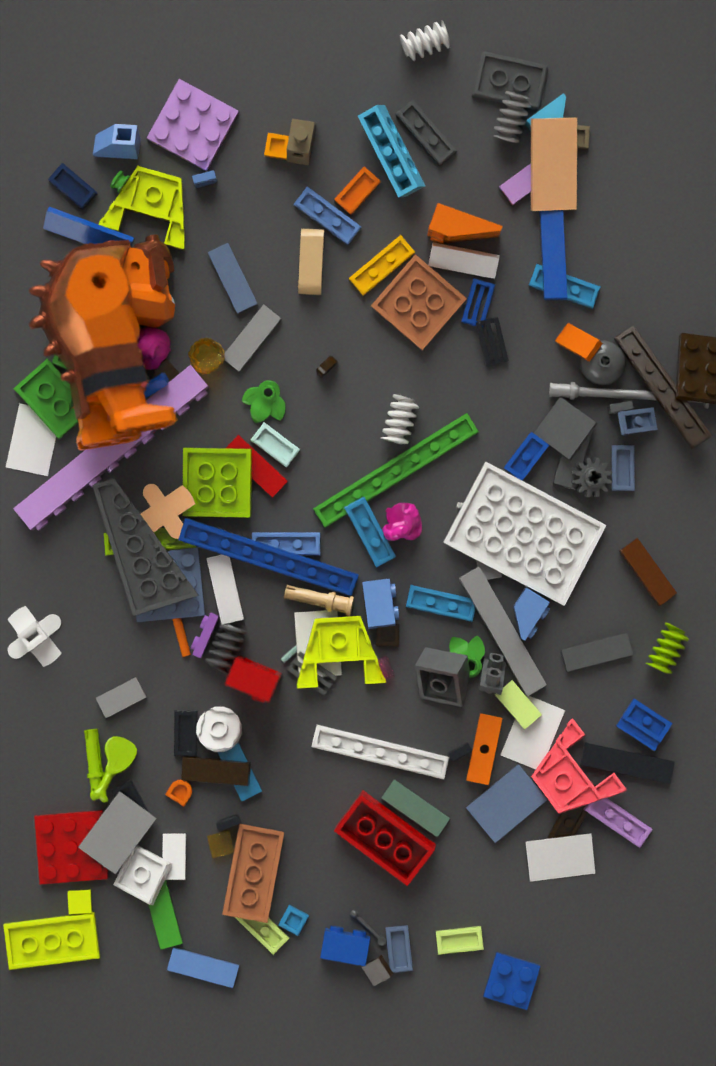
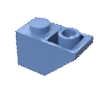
(118, 142)
(527, 612)

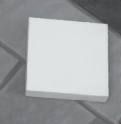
(143, 875)

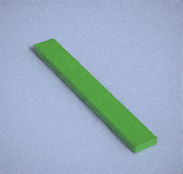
(397, 469)

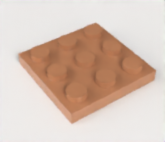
(418, 302)

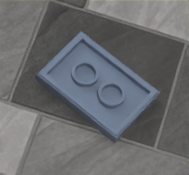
(506, 803)

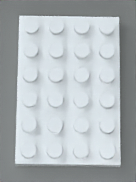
(524, 533)

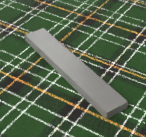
(502, 631)

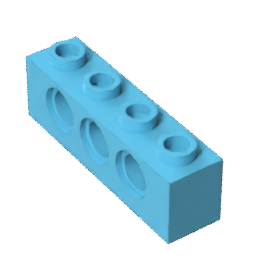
(391, 150)

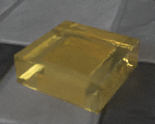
(220, 844)

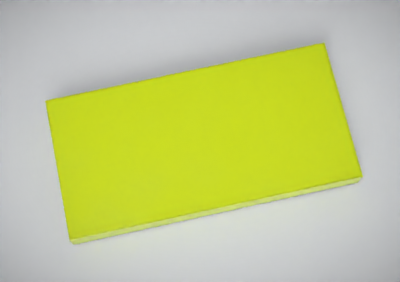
(51, 941)

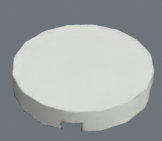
(219, 729)

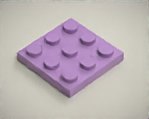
(192, 125)

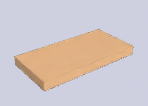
(553, 164)

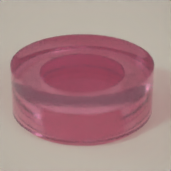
(386, 667)

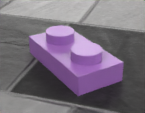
(200, 643)

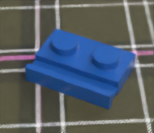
(644, 724)

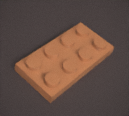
(253, 873)

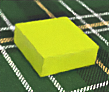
(79, 901)

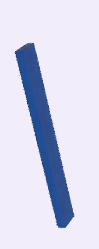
(268, 557)

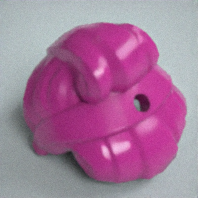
(154, 346)
(403, 522)

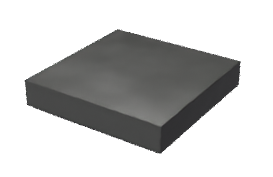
(565, 428)

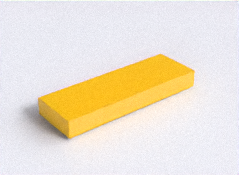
(381, 265)

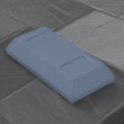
(623, 468)
(399, 949)

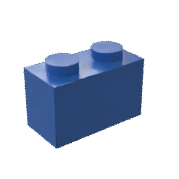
(345, 946)

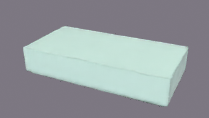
(275, 444)

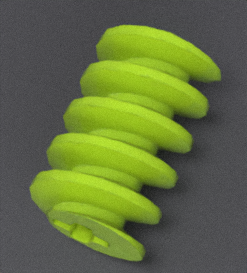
(667, 649)

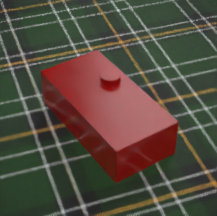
(253, 679)
(385, 838)

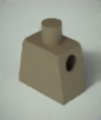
(300, 141)

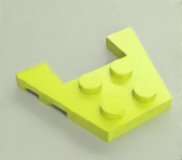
(154, 196)
(338, 641)

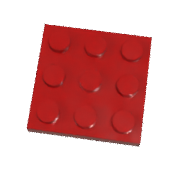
(58, 847)

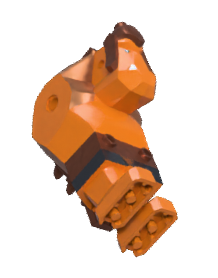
(93, 326)

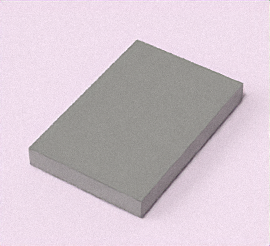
(117, 832)

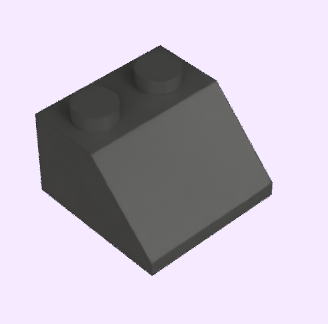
(442, 676)

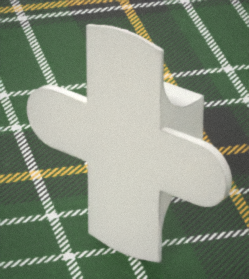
(34, 636)

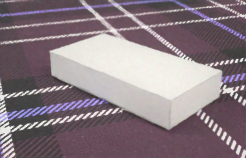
(175, 852)

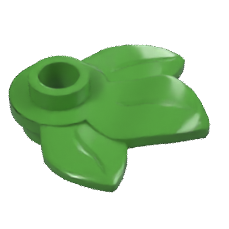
(265, 405)
(474, 650)

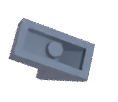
(637, 421)

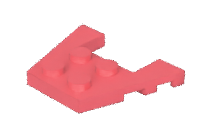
(565, 781)

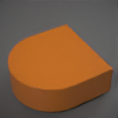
(180, 791)

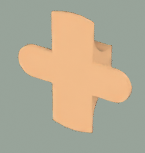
(166, 510)

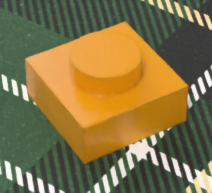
(276, 146)

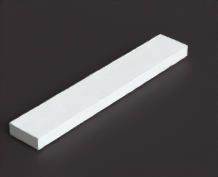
(380, 752)

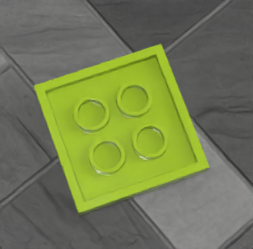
(218, 481)

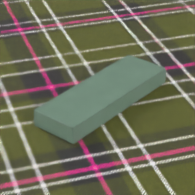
(415, 808)

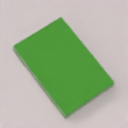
(49, 398)

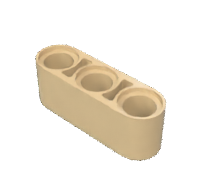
(311, 261)

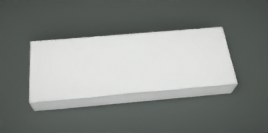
(463, 260)
(225, 589)

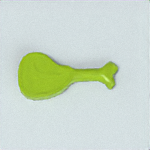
(119, 755)

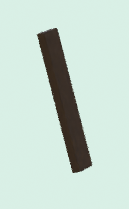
(662, 387)

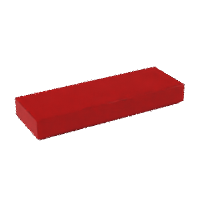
(262, 471)

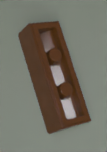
(647, 572)

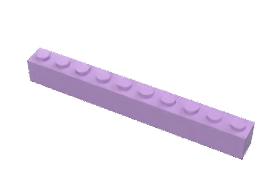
(92, 463)

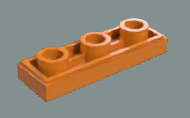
(482, 763)

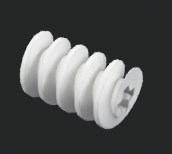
(425, 40)
(400, 419)

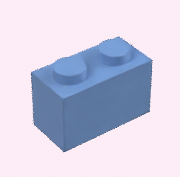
(379, 603)

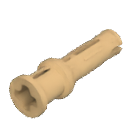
(329, 601)

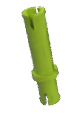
(94, 758)

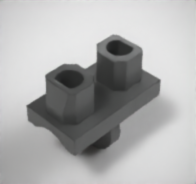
(492, 674)

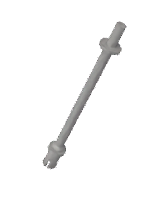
(573, 391)

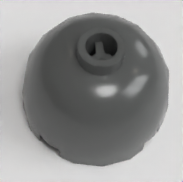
(600, 373)

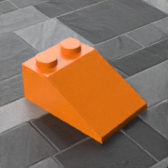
(457, 226)

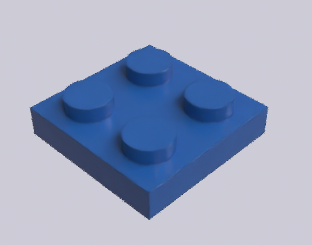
(511, 980)

